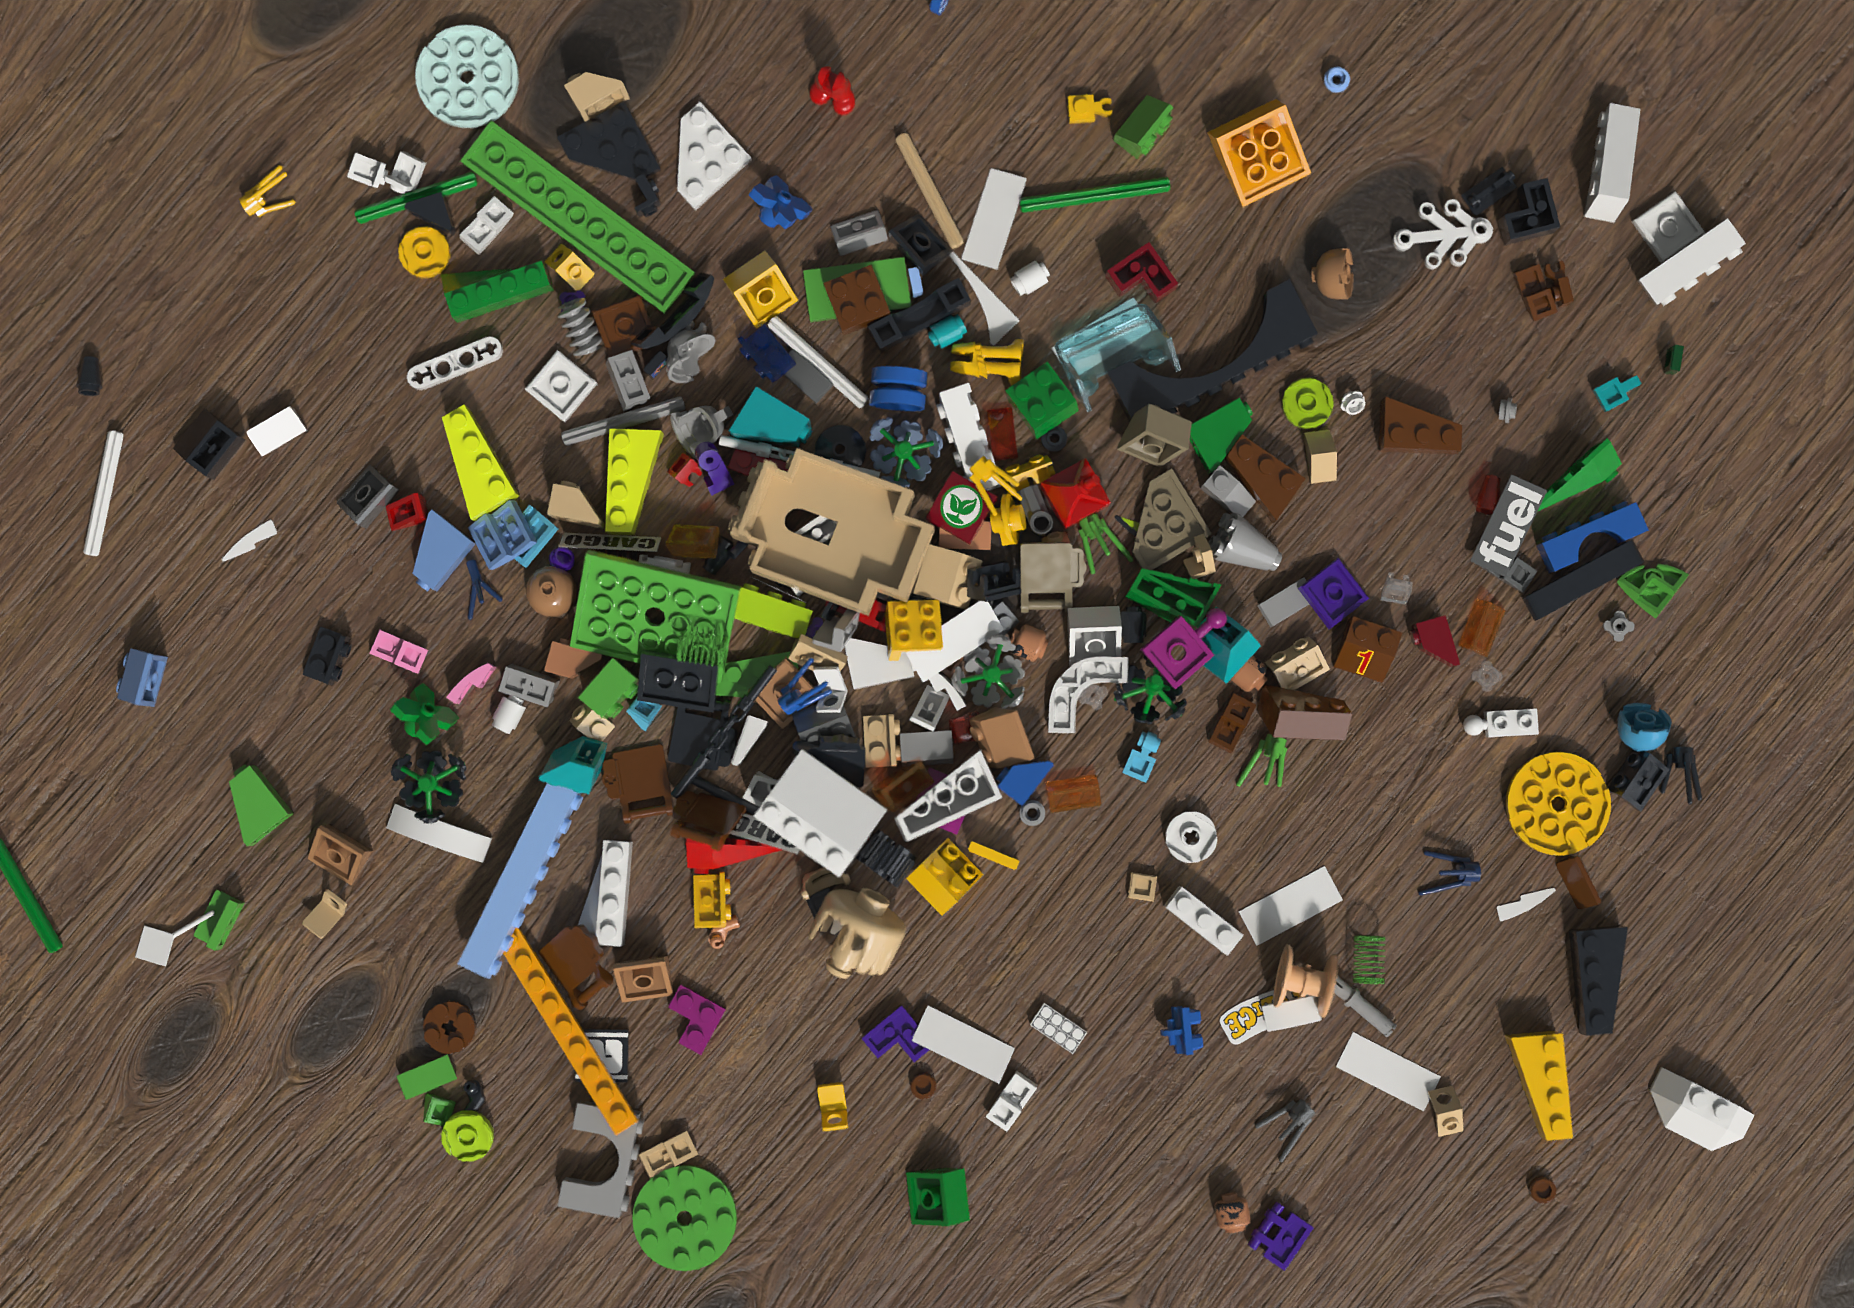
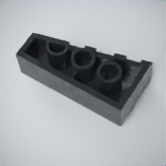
(1597, 971)

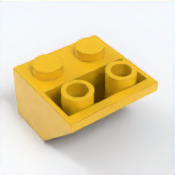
(944, 876)

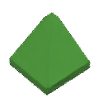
(437, 1109)

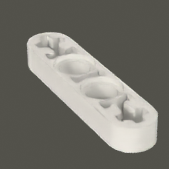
(456, 367)

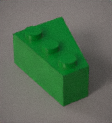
(1173, 596)

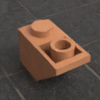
(570, 661)

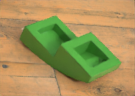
(426, 1077)

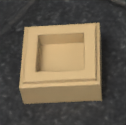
(1142, 886)

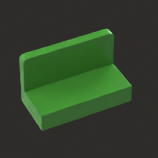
(218, 927)

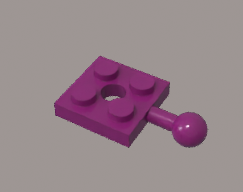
(1195, 650)

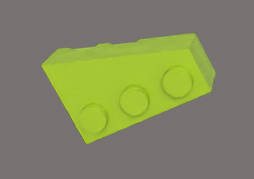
(772, 613)

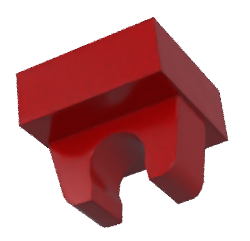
(683, 468)

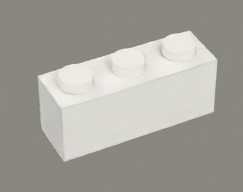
(1203, 920)

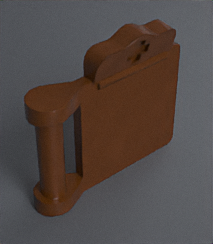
(636, 777)
(705, 814)
(573, 958)

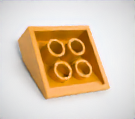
(1259, 152)

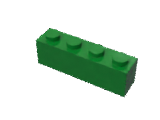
(489, 290)

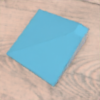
(643, 712)

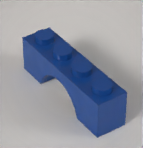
(1563, 549)

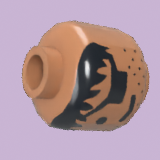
(1029, 642)
(1251, 675)
(1232, 1213)

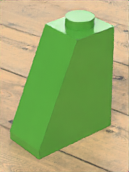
(256, 804)

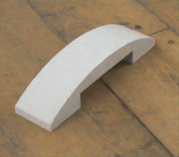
(439, 834)

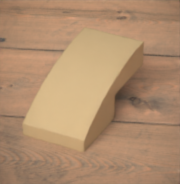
(668, 1154)

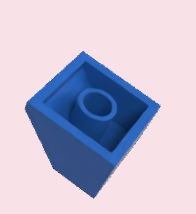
(1022, 780)

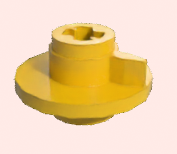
(1009, 520)

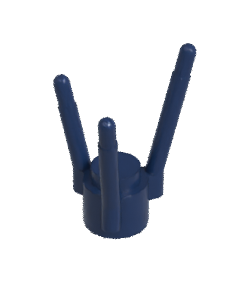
(1466, 872)

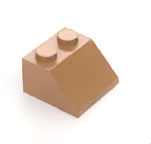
(1001, 737)

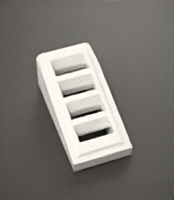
(751, 732)

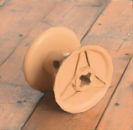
(1305, 981)

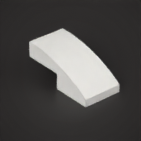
(487, 225)
(940, 682)
(1291, 1013)
(1011, 1101)

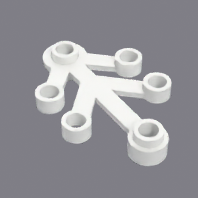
(1447, 233)

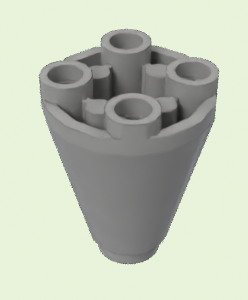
(1243, 544)

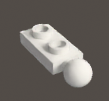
(1503, 723)

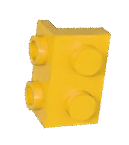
(709, 901)

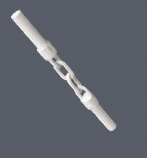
(764, 450)

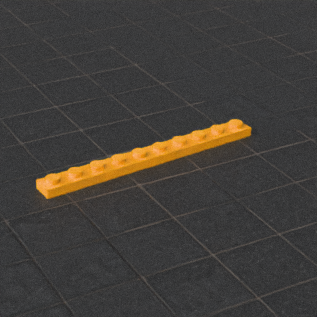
(569, 1034)

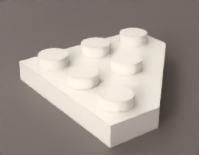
(706, 156)

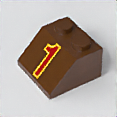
(1367, 649)

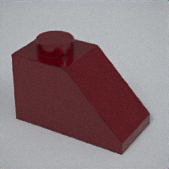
(1435, 640)

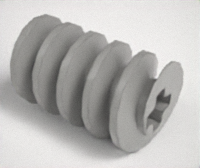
(580, 327)

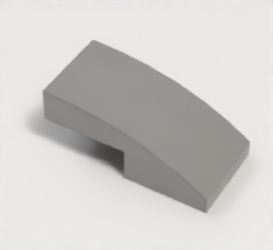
(1283, 604)

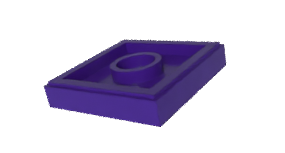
(1333, 593)

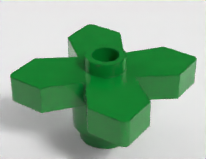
(421, 715)

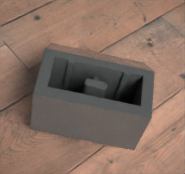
(814, 725)

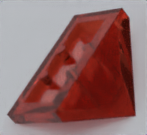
(1002, 433)

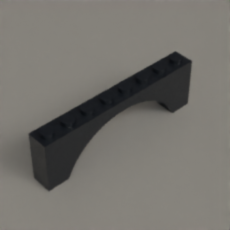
(1281, 329)

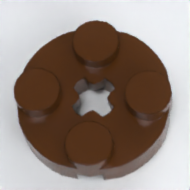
(436, 1034)

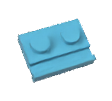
(542, 530)

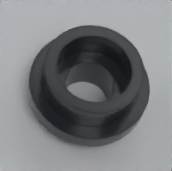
(1054, 447)

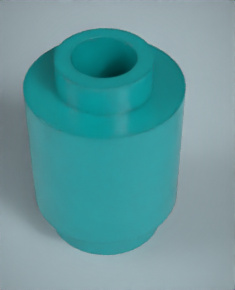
(947, 331)

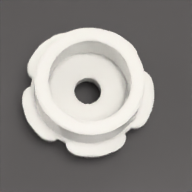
(1353, 402)

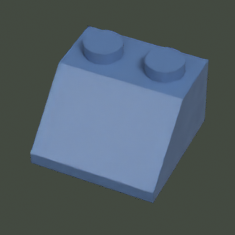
(141, 677)

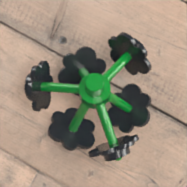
(1153, 686)
(417, 792)

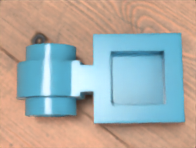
(1139, 763)

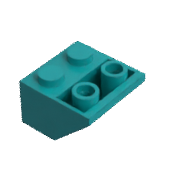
(1231, 648)
(575, 765)

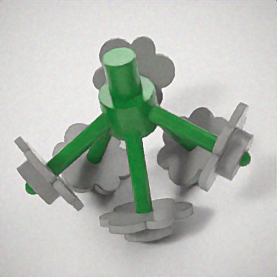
(1008, 671)

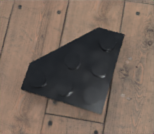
(610, 144)

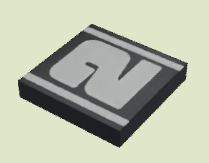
(613, 1050)

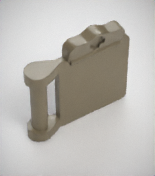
(1050, 569)

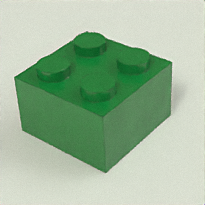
(1042, 400)

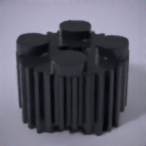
(885, 859)

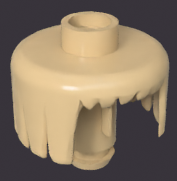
(867, 933)

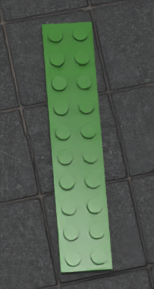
(577, 217)

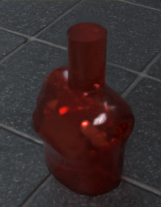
(961, 728)

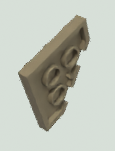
(1166, 522)

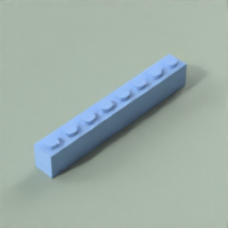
(519, 880)

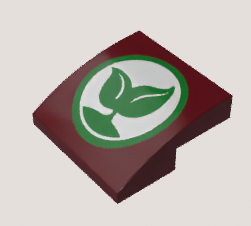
(960, 508)

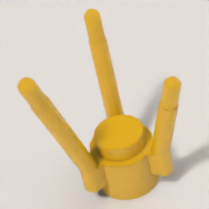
(254, 200)
(984, 470)

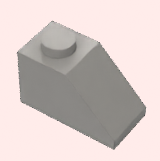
(1228, 492)

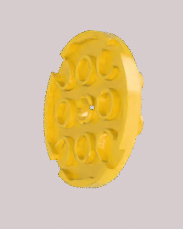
(1585, 807)

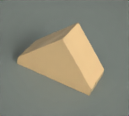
(1321, 456)

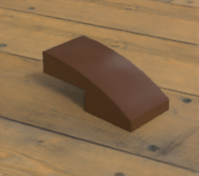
(1534, 293)
(1232, 723)

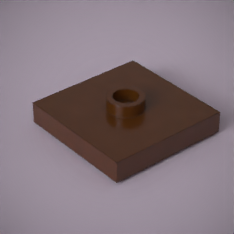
(621, 324)

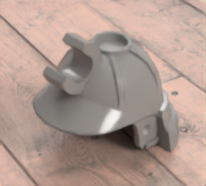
(685, 350)
(698, 426)

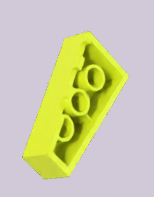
(478, 468)
(629, 474)

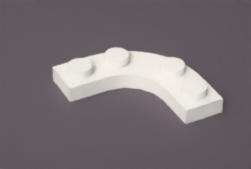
(1073, 682)

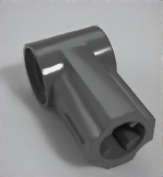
(1034, 509)

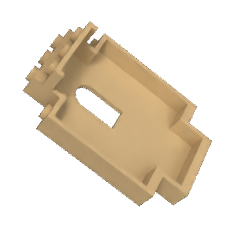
(872, 543)

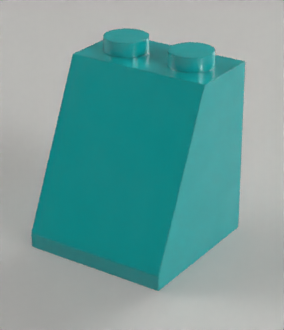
(770, 422)

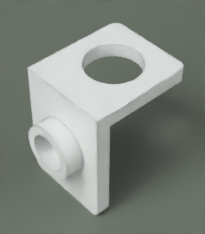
(836, 684)

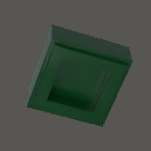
(1673, 359)

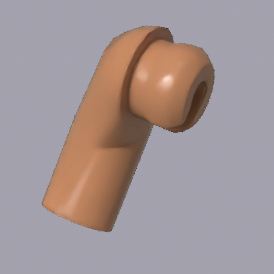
(718, 935)

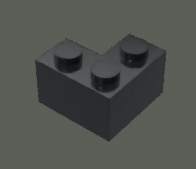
(1537, 214)

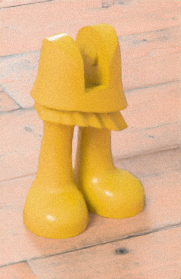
(978, 365)

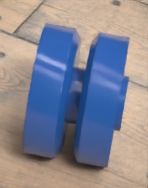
(898, 388)

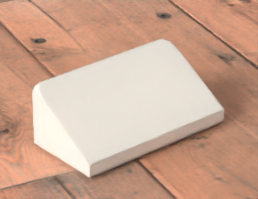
(276, 430)

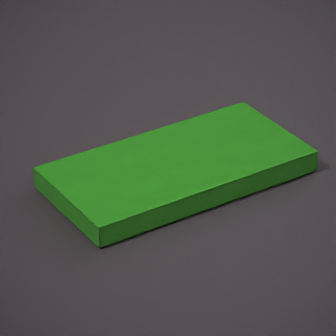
(889, 273)

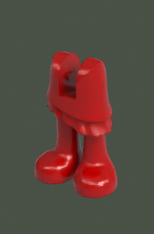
(832, 85)

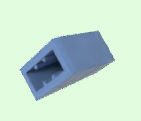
(439, 552)

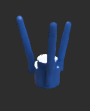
(793, 699)

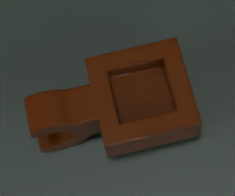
(1561, 287)

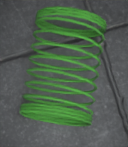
(683, 647)
(1368, 980)

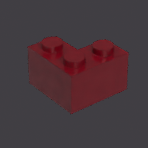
(1142, 267)

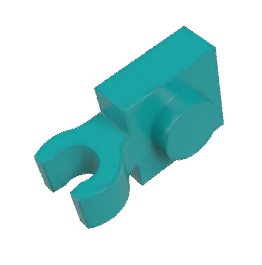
(1614, 393)

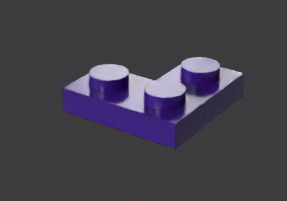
(895, 1028)

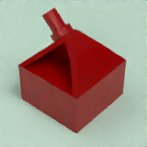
(1075, 493)

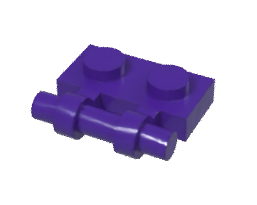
(1287, 1240)

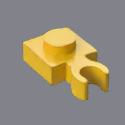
(1083, 108)

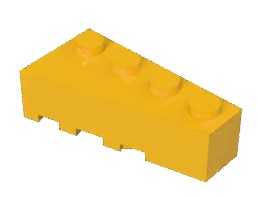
(1544, 1079)

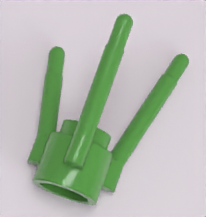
(1092, 527)
(1274, 749)

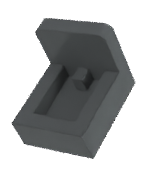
(1004, 616)

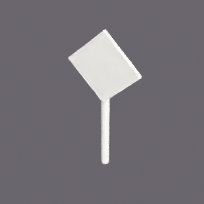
(157, 944)

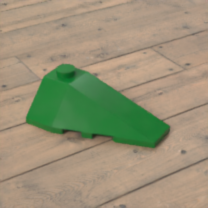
(1591, 469)

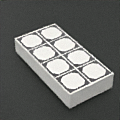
(1058, 1028)

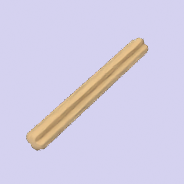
(929, 190)

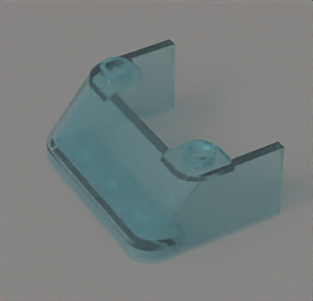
(1111, 343)

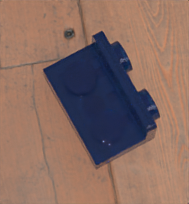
(768, 354)

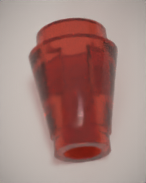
(1488, 495)

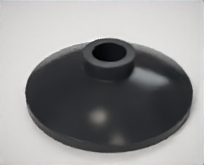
(841, 435)

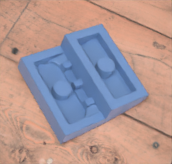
(502, 535)

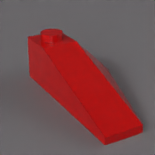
(703, 858)

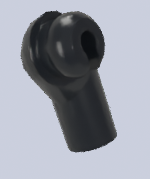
(475, 1095)

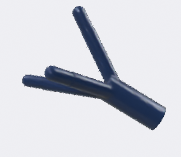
(476, 587)

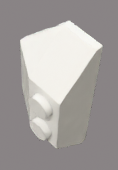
(1697, 1111)

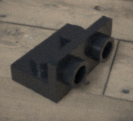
(327, 656)
(1638, 779)

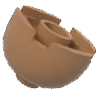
(1334, 274)
(551, 591)

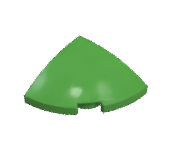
(1652, 587)

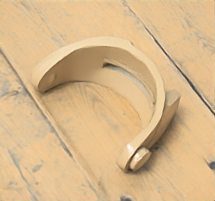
(825, 881)

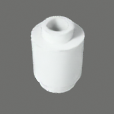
(1030, 278)
(508, 714)

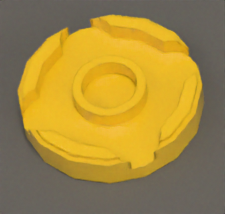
(424, 252)

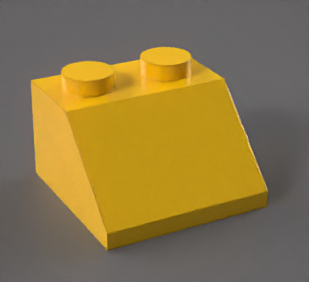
(760, 289)

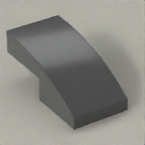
(808, 378)
(1518, 576)

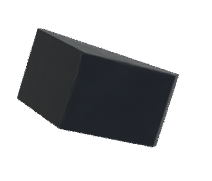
(434, 211)

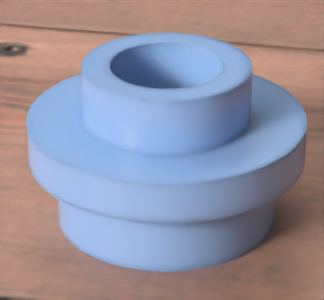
(1336, 72)

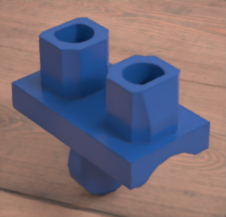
(1179, 1030)

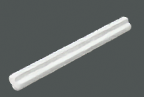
(818, 361)
(103, 493)

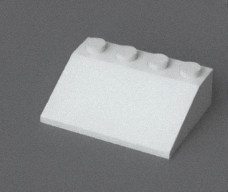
(820, 813)

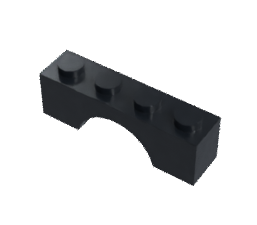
(910, 322)

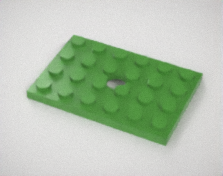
(620, 591)

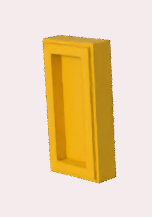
(993, 855)

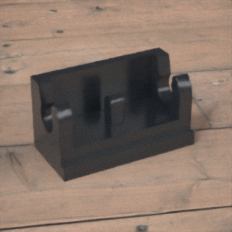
(992, 582)

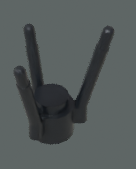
(1684, 759)

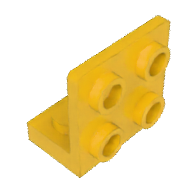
(913, 627)

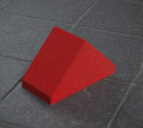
(407, 512)

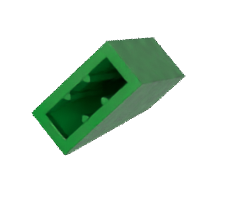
(1218, 432)

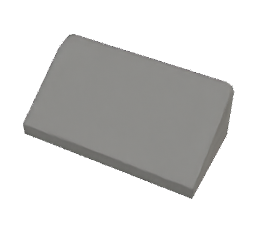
(859, 232)

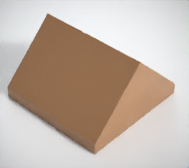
(338, 853)
(643, 978)

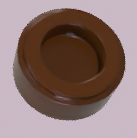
(923, 1085)
(1542, 1189)

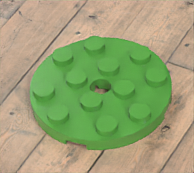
(677, 1244)

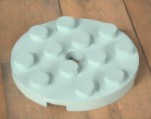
(462, 50)

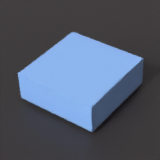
(915, 282)

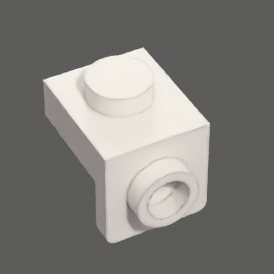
(367, 171)
(405, 173)

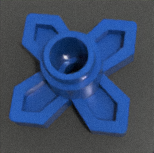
(778, 204)

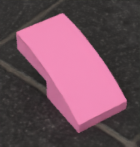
(398, 651)
(477, 677)

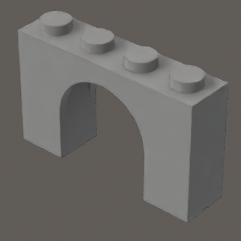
(606, 1196)

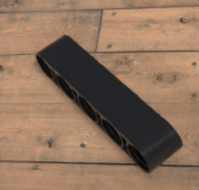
(1583, 580)

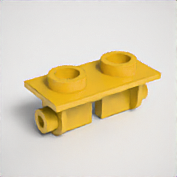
(1035, 468)

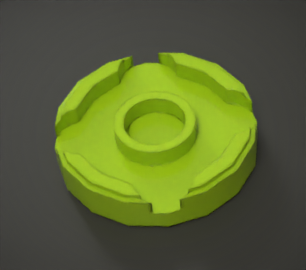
(1307, 403)
(467, 1135)

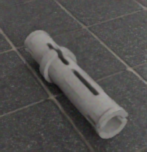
(1352, 998)

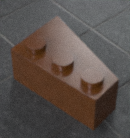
(1416, 431)
(1264, 476)
(1303, 714)

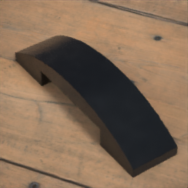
(698, 292)

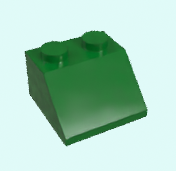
(938, 1196)

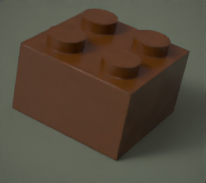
(856, 299)

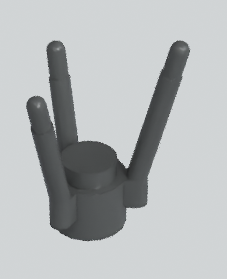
(1300, 1114)

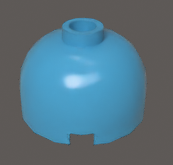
(1643, 727)

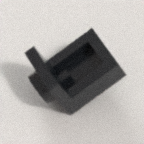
(649, 190)

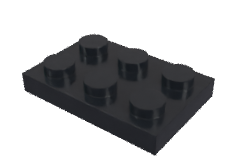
(677, 683)

